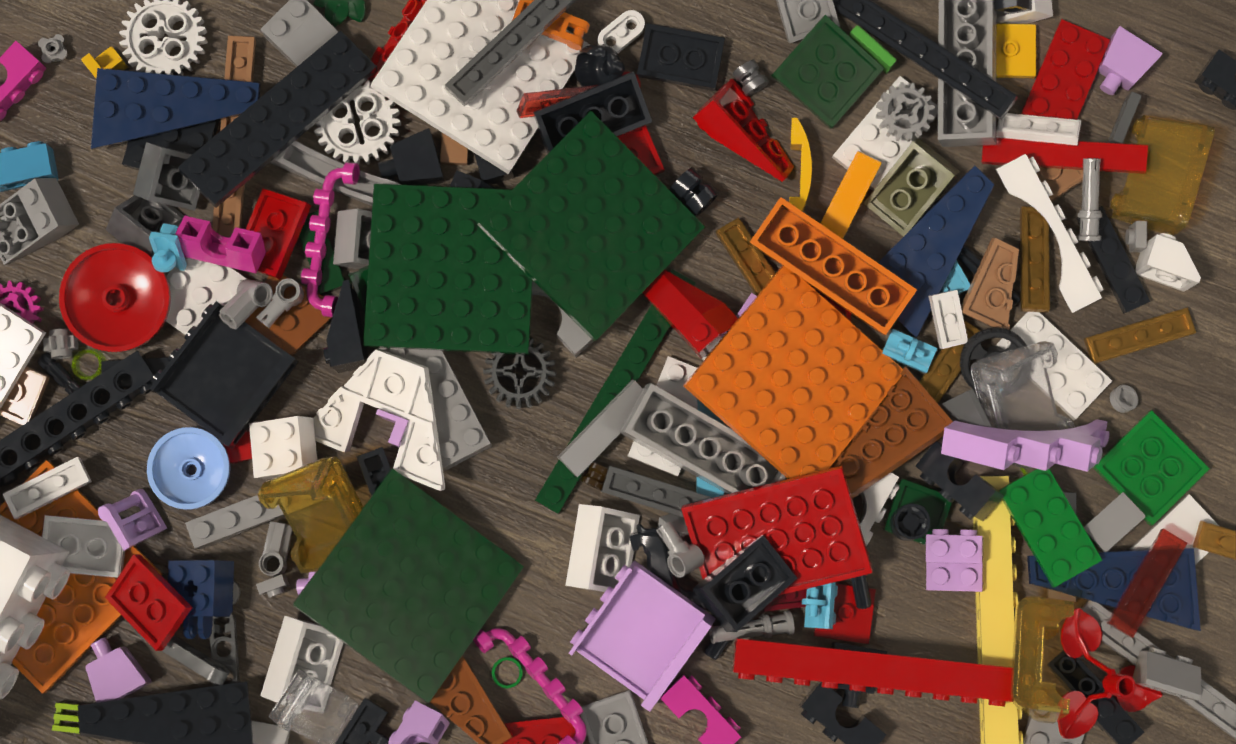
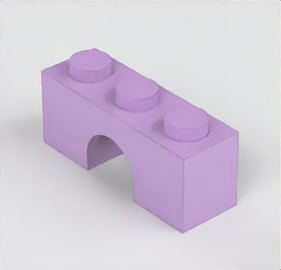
(419, 726)

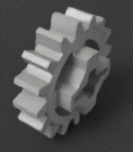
(900, 102)

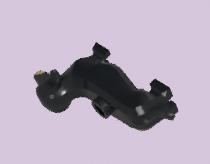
(657, 560)

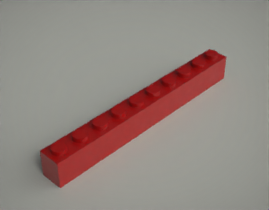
(872, 670)

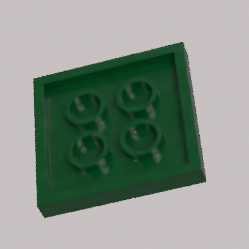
(827, 71)

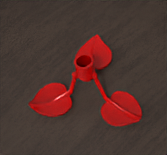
(1078, 637)

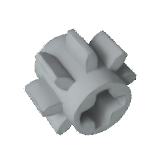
(60, 343)

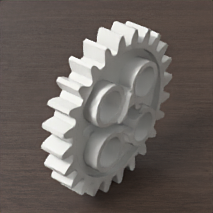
(167, 15)
(380, 116)

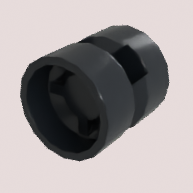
(692, 182)
(909, 522)

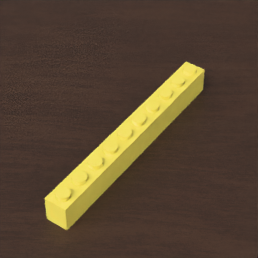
(996, 615)

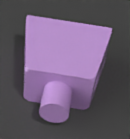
(1125, 61)
(114, 672)

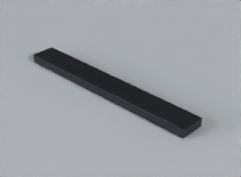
(928, 55)

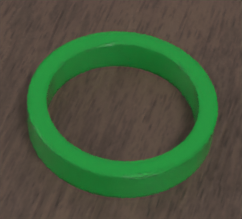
(520, 672)

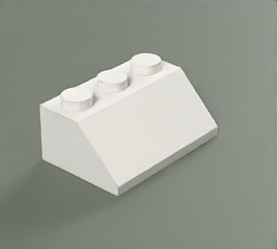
(600, 547)
(301, 647)

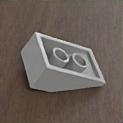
(298, 30)

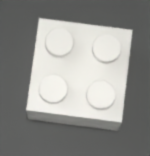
(282, 445)

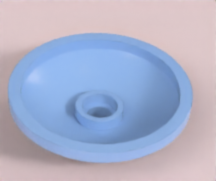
(170, 463)

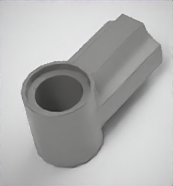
(249, 297)
(276, 545)

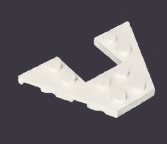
(397, 388)

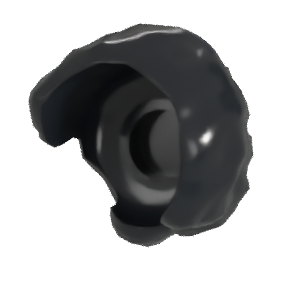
(598, 65)

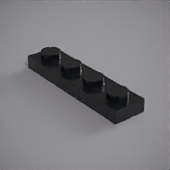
(1117, 267)

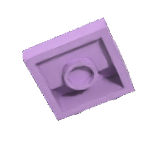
(954, 561)

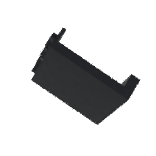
(223, 375)

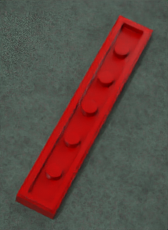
(1113, 156)

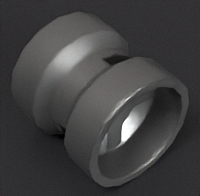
(750, 77)

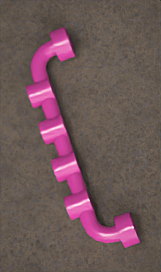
(321, 224)
(536, 669)

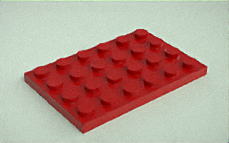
(803, 518)

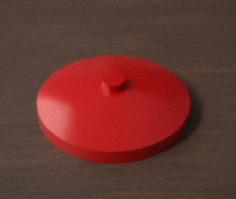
(114, 298)

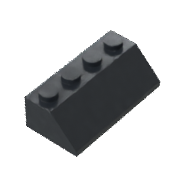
(615, 103)

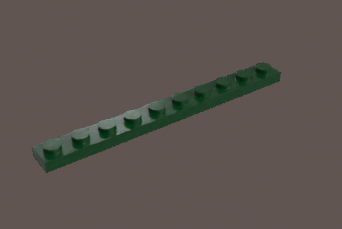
(628, 368)

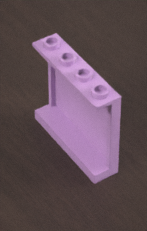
(642, 633)

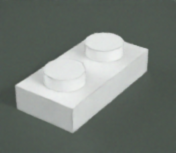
(948, 319)

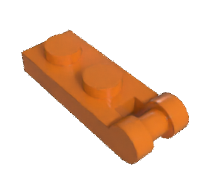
(558, 28)

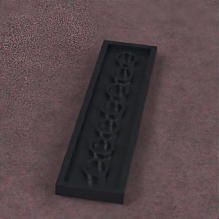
(277, 119)

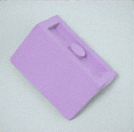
(399, 427)

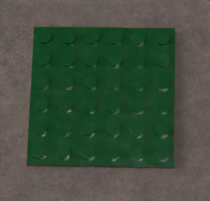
(591, 226)
(440, 276)
(408, 585)

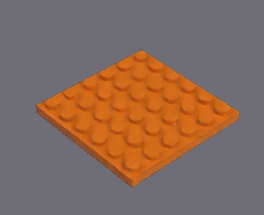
(794, 377)
(79, 612)

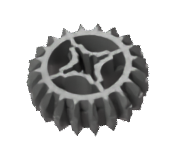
(532, 373)

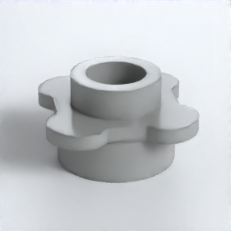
(58, 54)

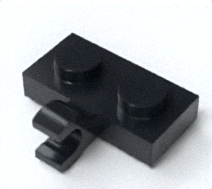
(364, 725)

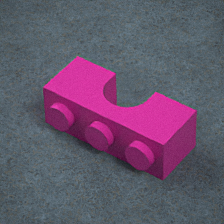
(22, 71)
(240, 251)
(685, 696)

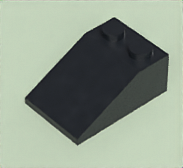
(346, 333)
(745, 584)

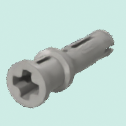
(1090, 211)
(763, 626)

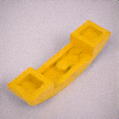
(800, 142)

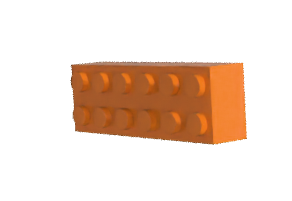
(833, 266)

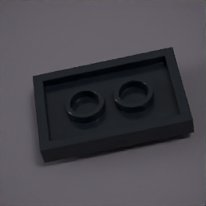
(680, 57)

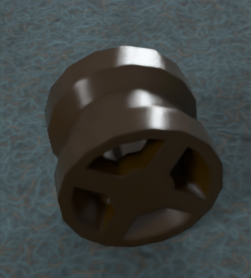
(595, 476)

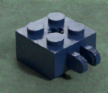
(207, 588)

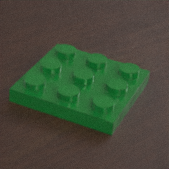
(1151, 467)

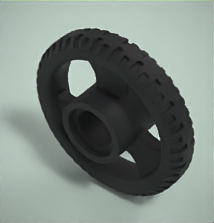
(974, 350)

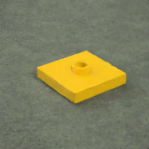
(1015, 51)

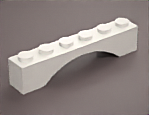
(1075, 282)

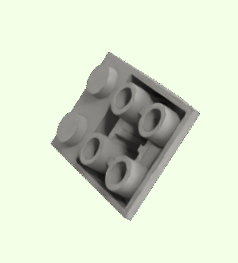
(34, 218)

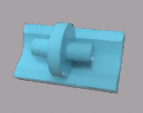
(167, 249)
(909, 351)
(820, 606)

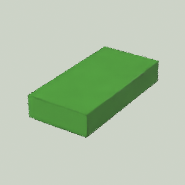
(873, 48)

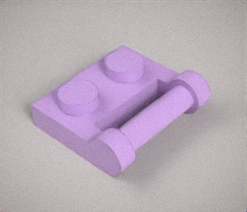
(137, 526)

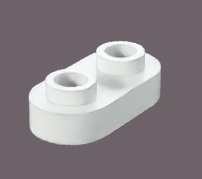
(620, 33)

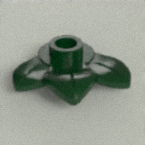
(338, 10)

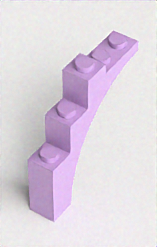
(1000, 448)

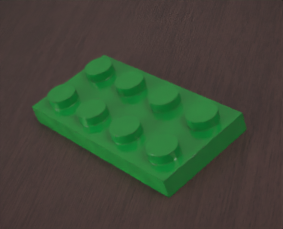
(1049, 526)

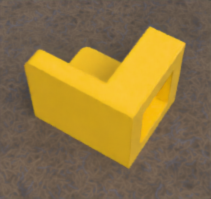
(106, 60)

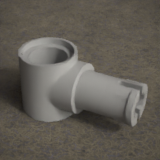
(279, 303)
(682, 557)

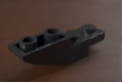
(1111, 716)

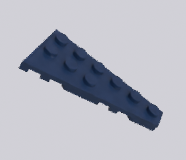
(151, 104)
(934, 243)
(1110, 578)

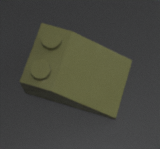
(911, 187)

